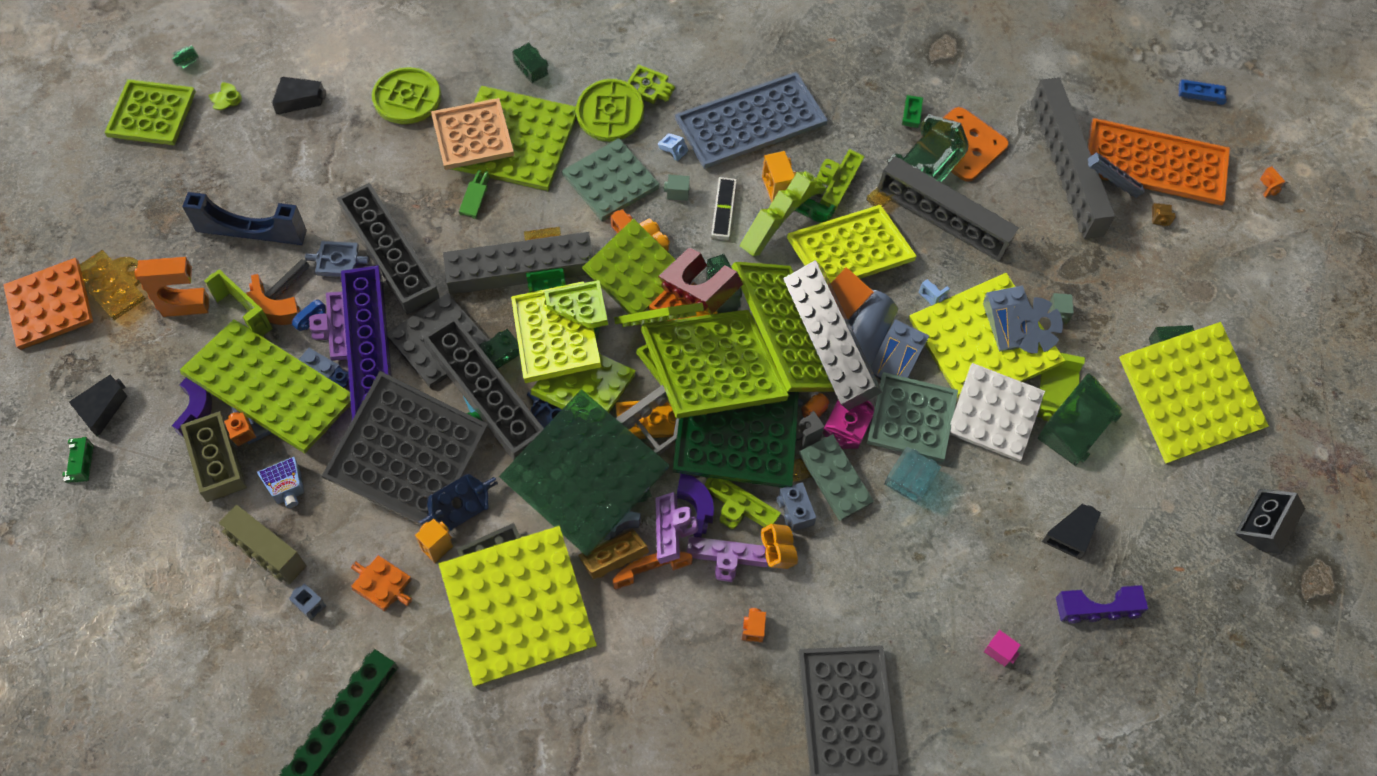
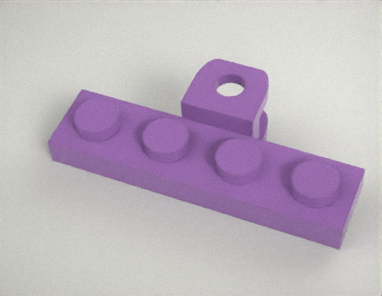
(332, 326)
(671, 526)
(727, 555)

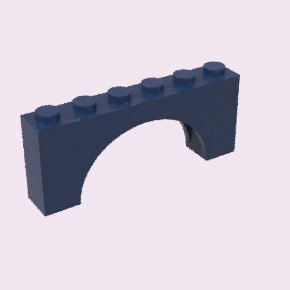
(209, 218)

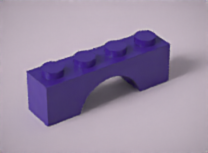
(1076, 606)

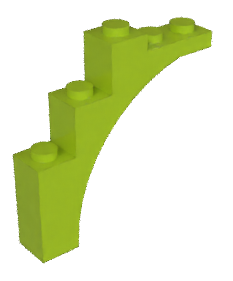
(784, 204)

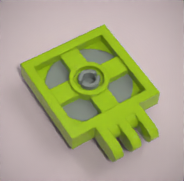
(651, 84)

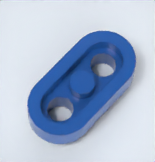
(301, 320)

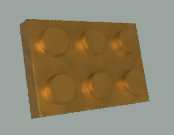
(614, 554)

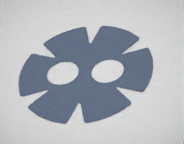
(1039, 310)

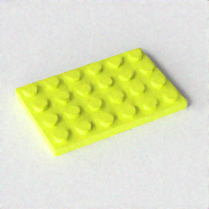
(860, 241)
(550, 342)

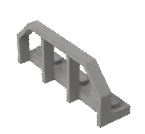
(644, 409)

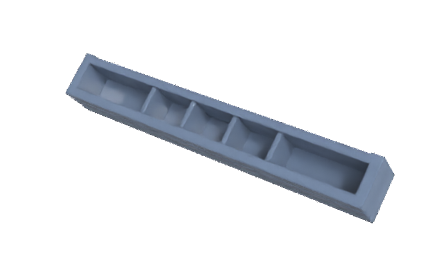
(1115, 175)

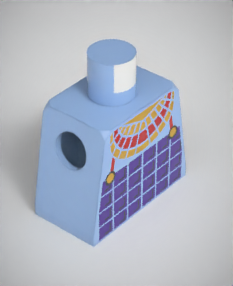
(283, 481)

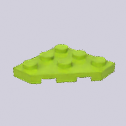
(579, 303)

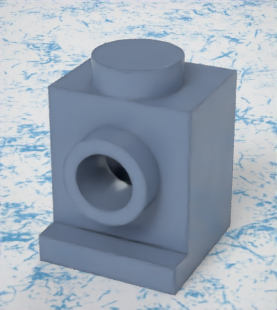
(312, 607)

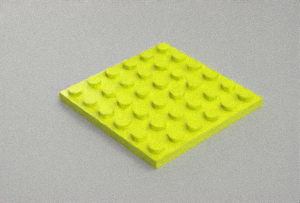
(963, 336)
(1193, 392)
(516, 605)

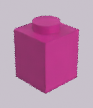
(1003, 648)

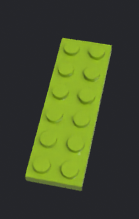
(659, 315)

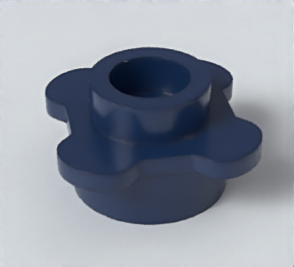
(344, 381)

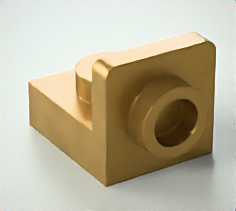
(1162, 214)

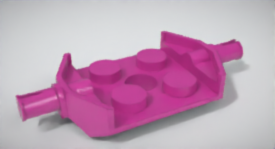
(849, 433)

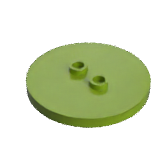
(406, 95)
(610, 110)

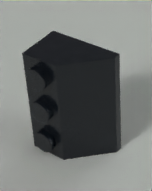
(1271, 520)

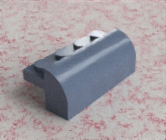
(872, 323)

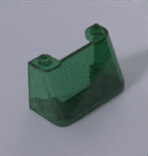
(938, 149)
(1080, 420)

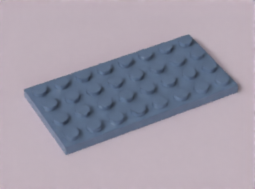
(750, 120)

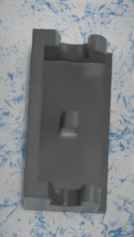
(812, 432)

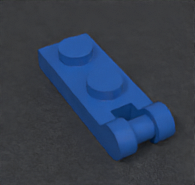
(1203, 91)

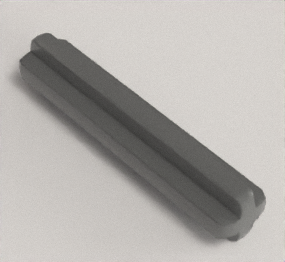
(276, 290)

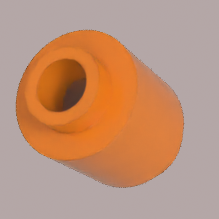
(818, 404)

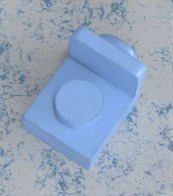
(675, 145)
(931, 293)

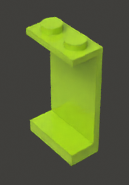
(221, 286)
(1059, 384)

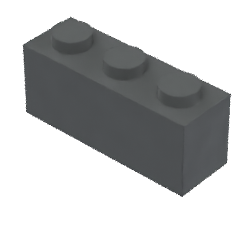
(495, 538)

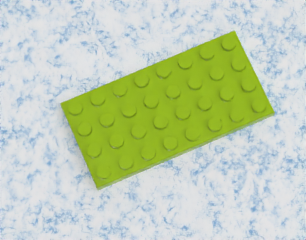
(782, 327)
(268, 385)

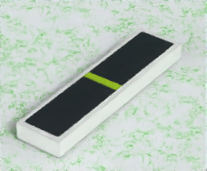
(723, 208)

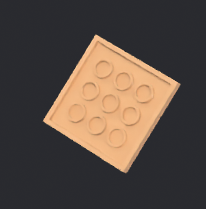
(472, 133)

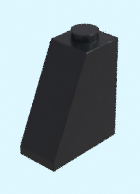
(297, 94)
(100, 403)
(1074, 531)

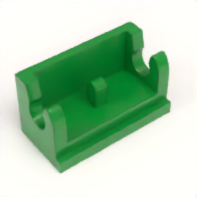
(816, 211)
(545, 279)
(79, 460)

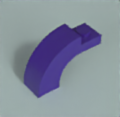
(199, 404)
(700, 498)

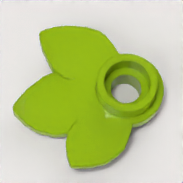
(225, 98)

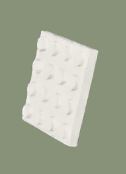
(996, 412)

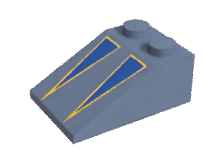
(999, 309)
(899, 351)

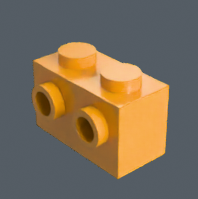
(434, 539)

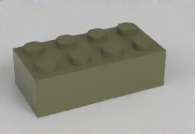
(213, 457)
(262, 545)

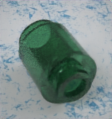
(184, 56)

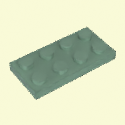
(836, 477)

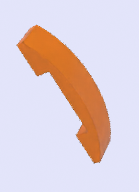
(625, 576)

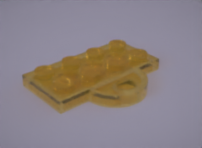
(112, 283)

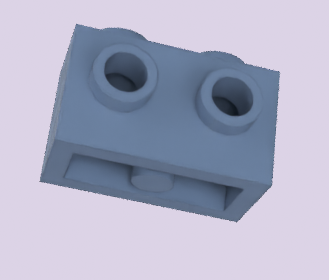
(797, 507)

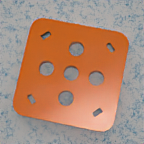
(970, 165)

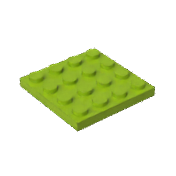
(150, 112)
(630, 268)
(601, 384)

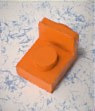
(1272, 181)

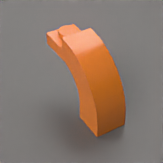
(277, 311)

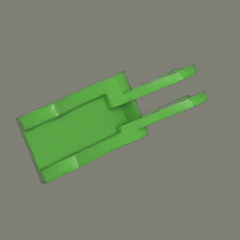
(474, 195)

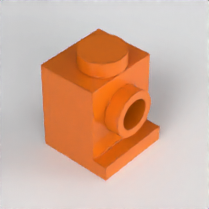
(620, 220)
(239, 428)
(754, 625)

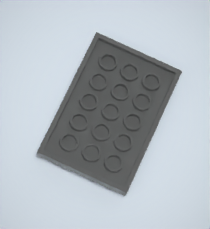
(847, 712)

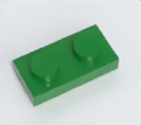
(912, 111)

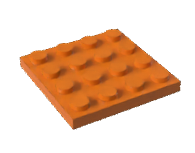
(47, 303)

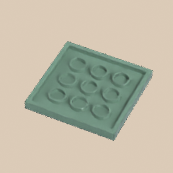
(610, 179)
(912, 416)

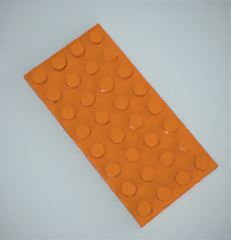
(1163, 160)

